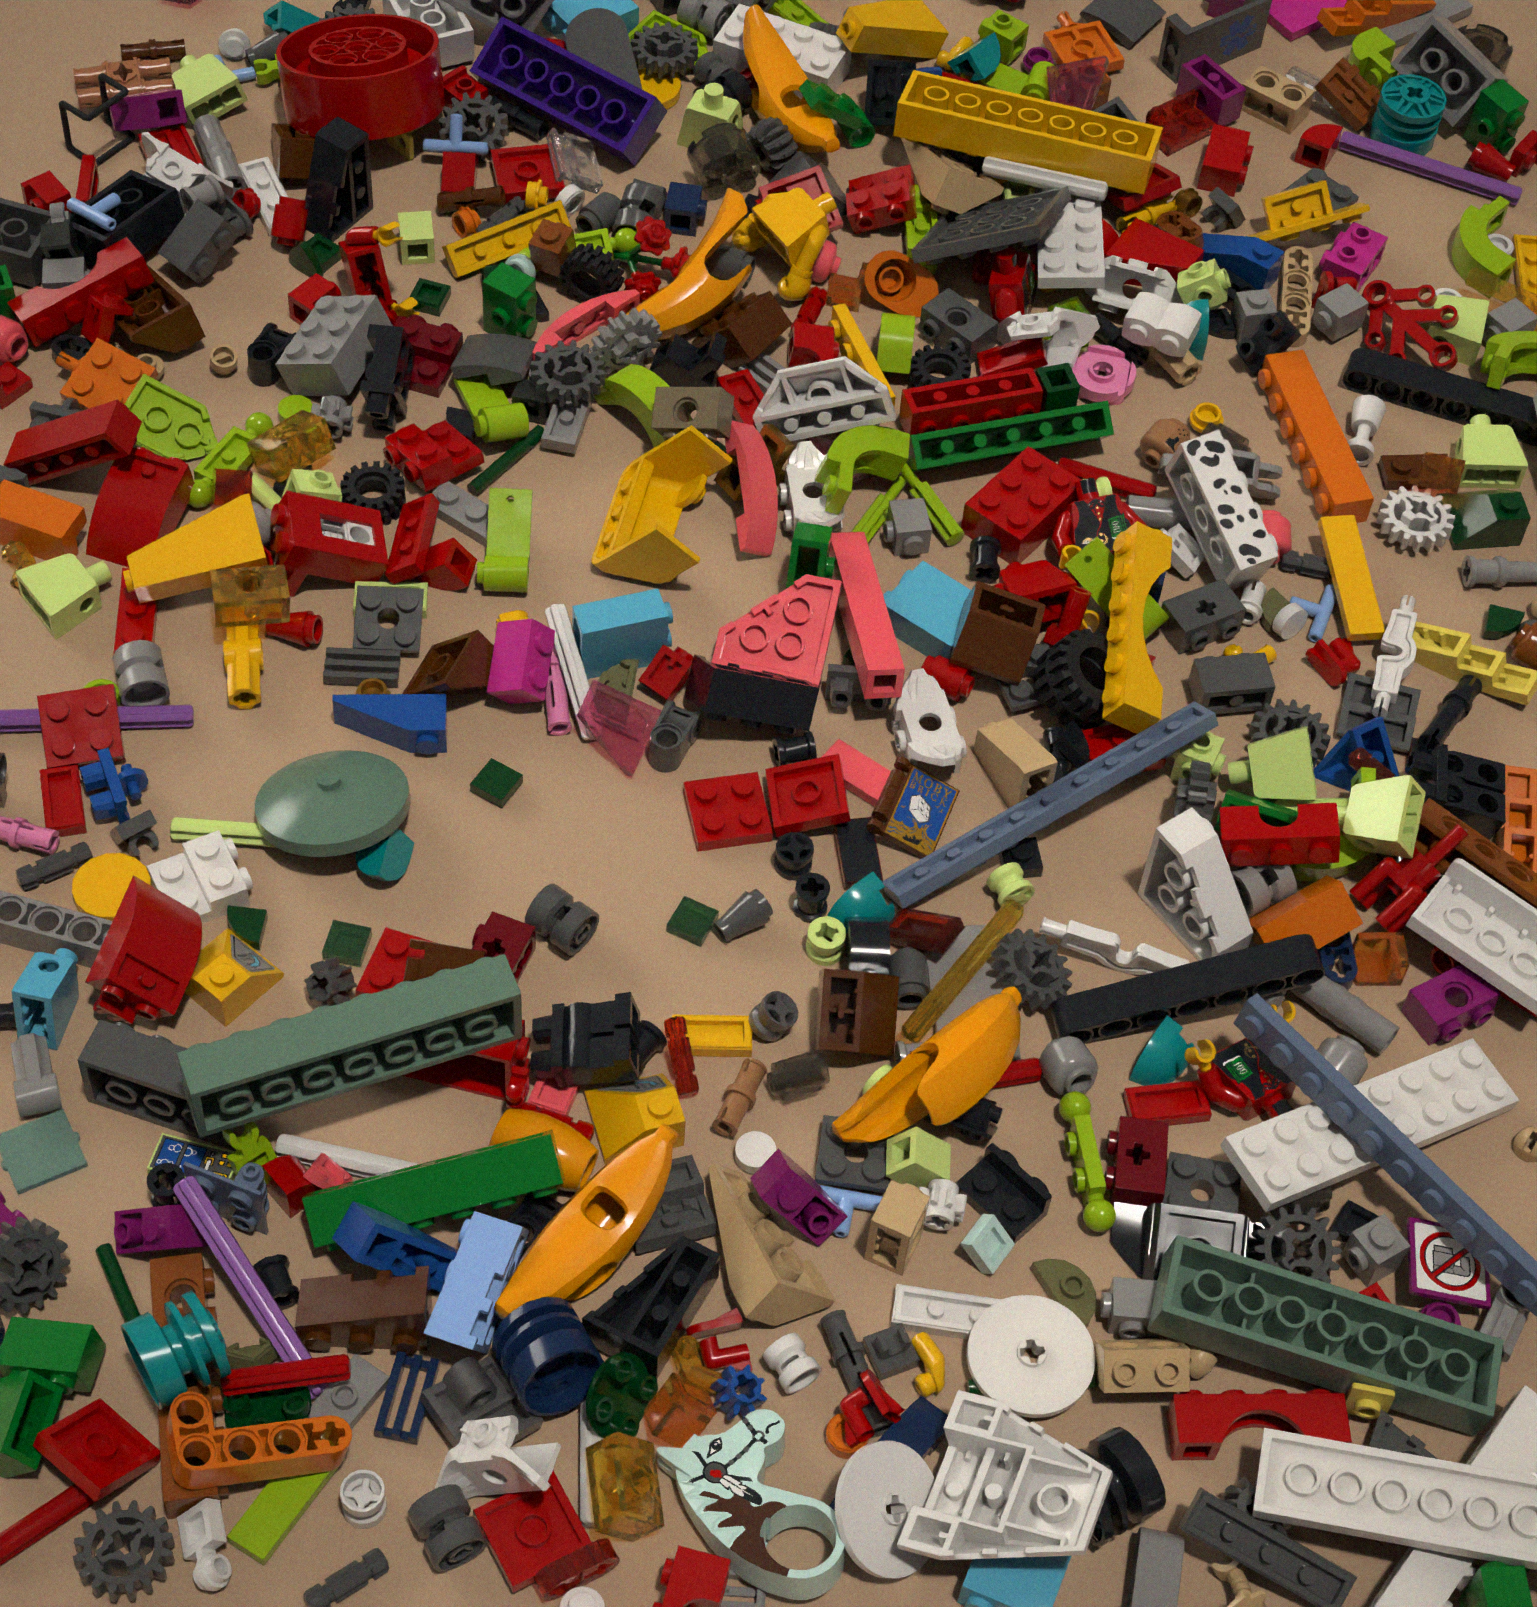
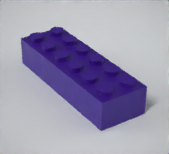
(568, 91)

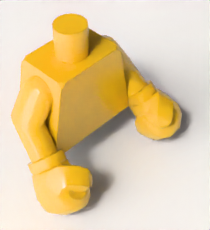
(794, 229)

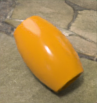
(575, 1150)

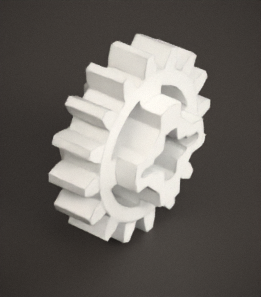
(1415, 519)

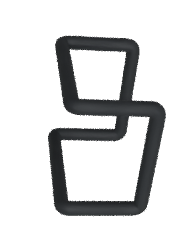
(104, 108)

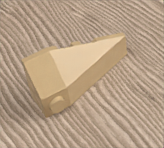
(947, 181)
(758, 1257)

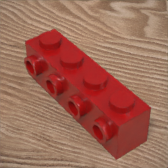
(970, 401)
(74, 442)

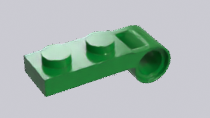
(841, 109)

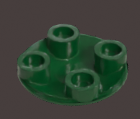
(619, 1395)
(267, 1406)

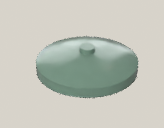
(332, 803)

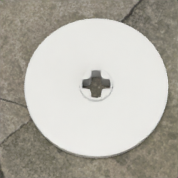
(1053, 1333)
(870, 1480)

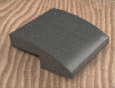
(1124, 18)
(498, 355)
(1358, 707)
(680, 1211)

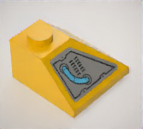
(230, 977)
(633, 1111)

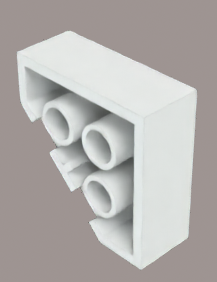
(1194, 888)

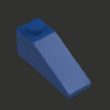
(1246, 257)
(401, 720)
(391, 1244)

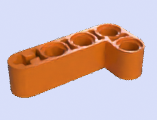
(316, 1441)

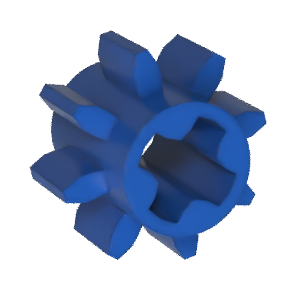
(742, 1381)

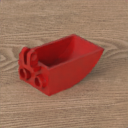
(138, 504)
(146, 956)
(493, 1072)

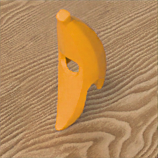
(777, 76)
(694, 293)
(941, 1075)
(594, 1226)

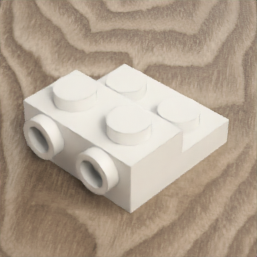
(204, 876)

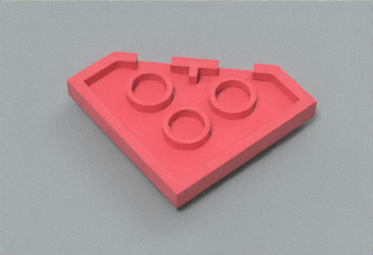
(785, 631)

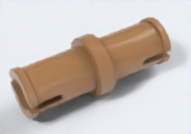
(739, 1097)

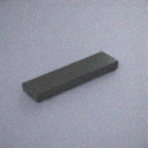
(1266, 1551)

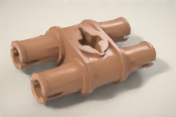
(133, 74)

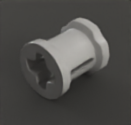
(207, 191)

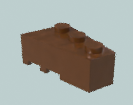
(365, 1312)

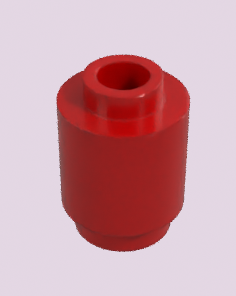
(289, 221)
(950, 677)

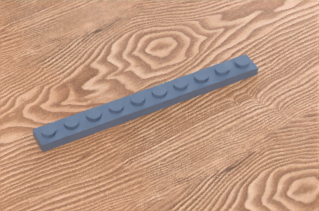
(1049, 804)
(1391, 1149)

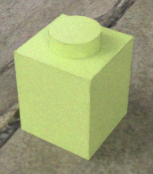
(417, 236)
(917, 1158)

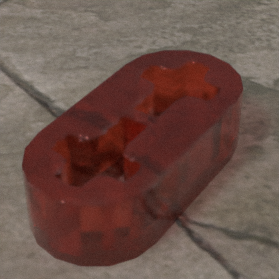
(576, 1569)

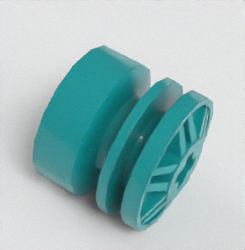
(1409, 113)
(176, 1349)

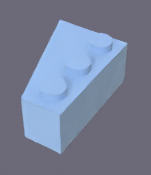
(475, 1282)

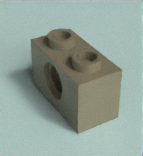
(676, 404)

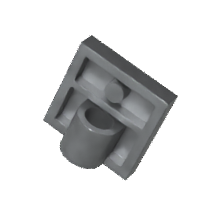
(473, 1393)

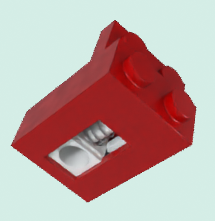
(327, 540)

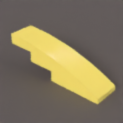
(1454, 656)

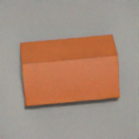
(39, 521)
(1315, 910)

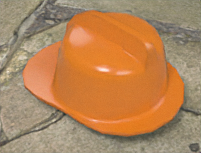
(899, 283)

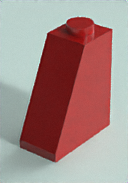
(1155, 247)

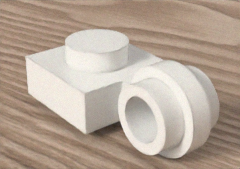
(200, 1534)

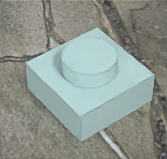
(987, 1243)

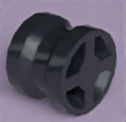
(802, 851)

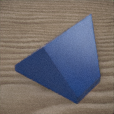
(1371, 737)

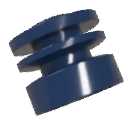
(546, 1355)

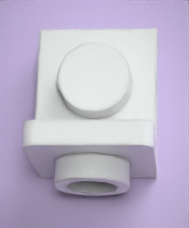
(1186, 552)

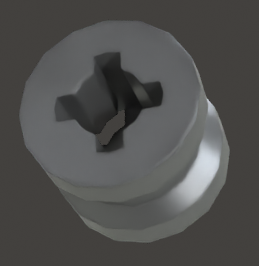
(773, 1016)

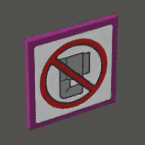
(1443, 1267)

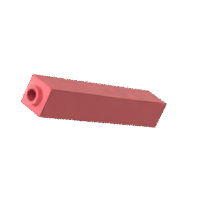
(866, 617)

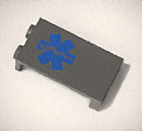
(1218, 38)

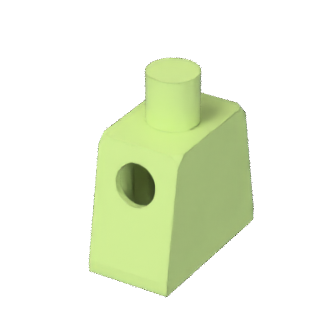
(207, 86)
(708, 109)
(1467, 333)
(1490, 455)
(63, 591)
(1278, 767)
(1383, 816)

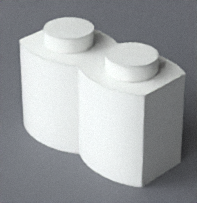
(1161, 324)

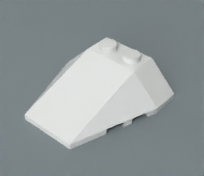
(1005, 1490)

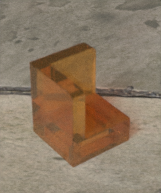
(847, 290)
(1439, 473)
(1380, 958)
(679, 1411)

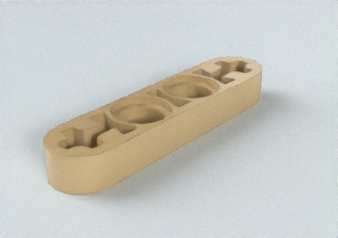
(1297, 296)

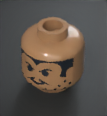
(1163, 438)

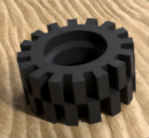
(592, 261)
(937, 361)
(379, 479)

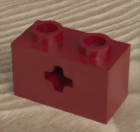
(507, 937)
(1145, 1145)

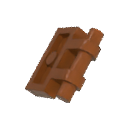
(1349, 93)

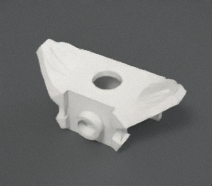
(175, 169)
(1117, 273)
(1068, 327)
(799, 475)
(921, 699)
(487, 1464)

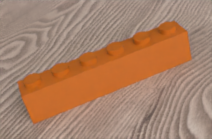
(1314, 436)

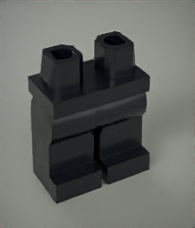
(387, 375)
(1462, 786)
(589, 1042)

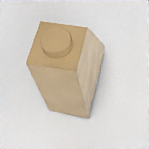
(1014, 760)

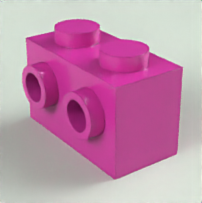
(1355, 253)
(521, 661)

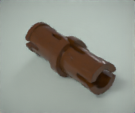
(154, 50)
(471, 198)

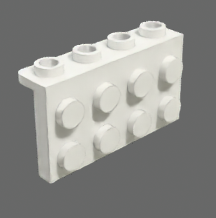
(1483, 930)

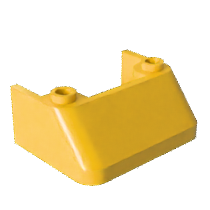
(647, 505)

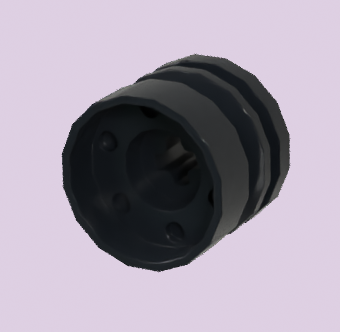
(1135, 1487)

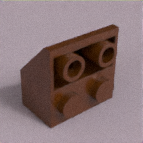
(747, 326)
(997, 633)
(856, 1012)

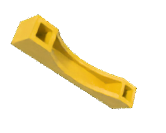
(1131, 687)

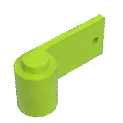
(1017, 82)
(491, 412)
(507, 541)
(1093, 571)

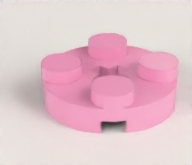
(1118, 378)

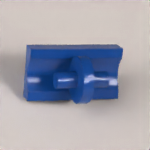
(104, 774)

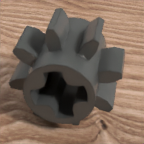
(330, 982)

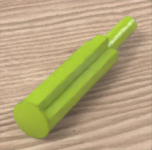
(878, 510)
(937, 512)

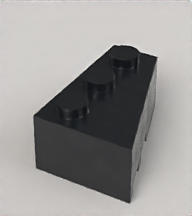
(338, 179)
(751, 696)
(656, 1305)

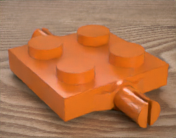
(1082, 42)
(102, 375)

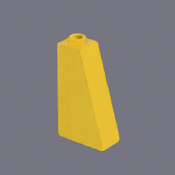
(892, 29)
(184, 557)

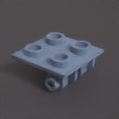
(238, 1200)

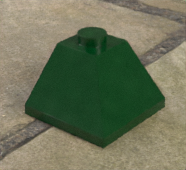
(1487, 518)

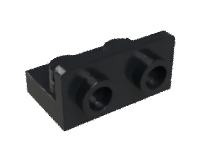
(884, 88)
(1007, 1191)

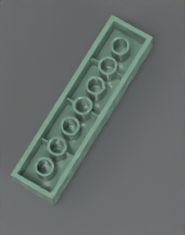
(351, 1044)
(1326, 1334)

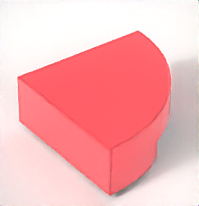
(326, 1173)

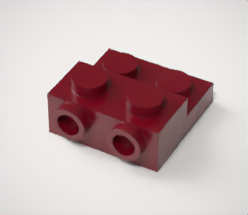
(435, 353)

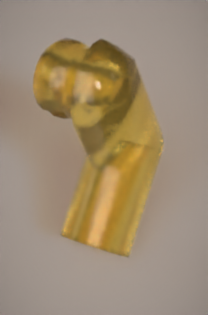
(19, 556)
(689, 1363)

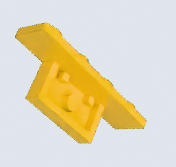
(1304, 209)

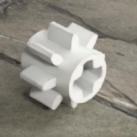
(944, 1204)

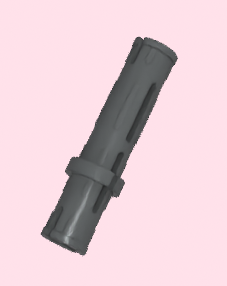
(837, 1331)

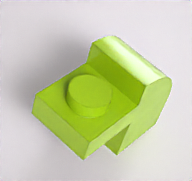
(1373, 55)
(895, 342)

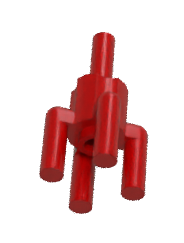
(1406, 879)

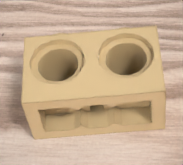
(1276, 99)
(896, 1227)
(1142, 1365)

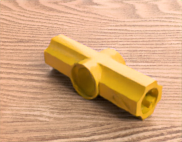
(243, 665)

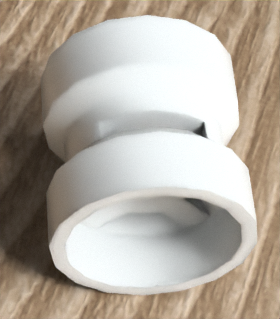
(792, 1363)
(361, 1489)

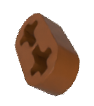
(1181, 227)

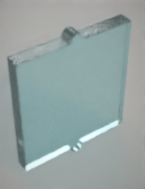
(41, 1151)

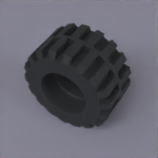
(1074, 678)

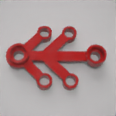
(1406, 321)

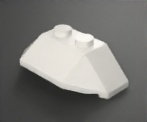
(823, 399)

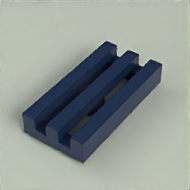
(415, 1365)

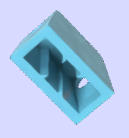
(46, 995)

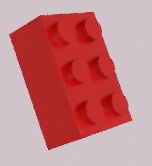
(1020, 504)

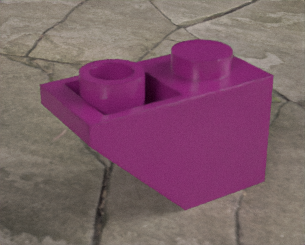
(149, 110)
(797, 1197)
(155, 1230)

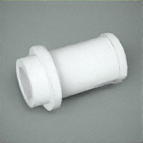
(1252, 601)

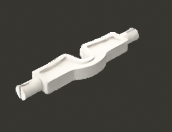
(1389, 668)
(1106, 948)

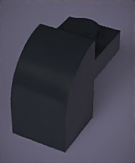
(687, 366)
(868, 944)

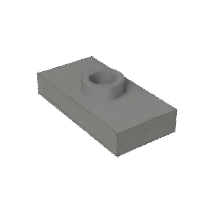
(354, 1396)

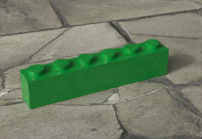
(1009, 436)
(443, 1186)

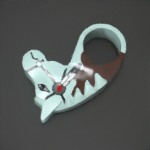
(736, 1513)

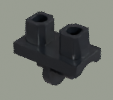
(1274, 336)

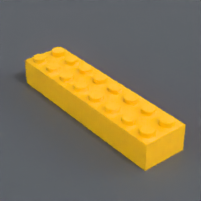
(1027, 131)

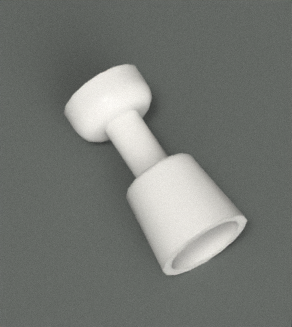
(1365, 422)

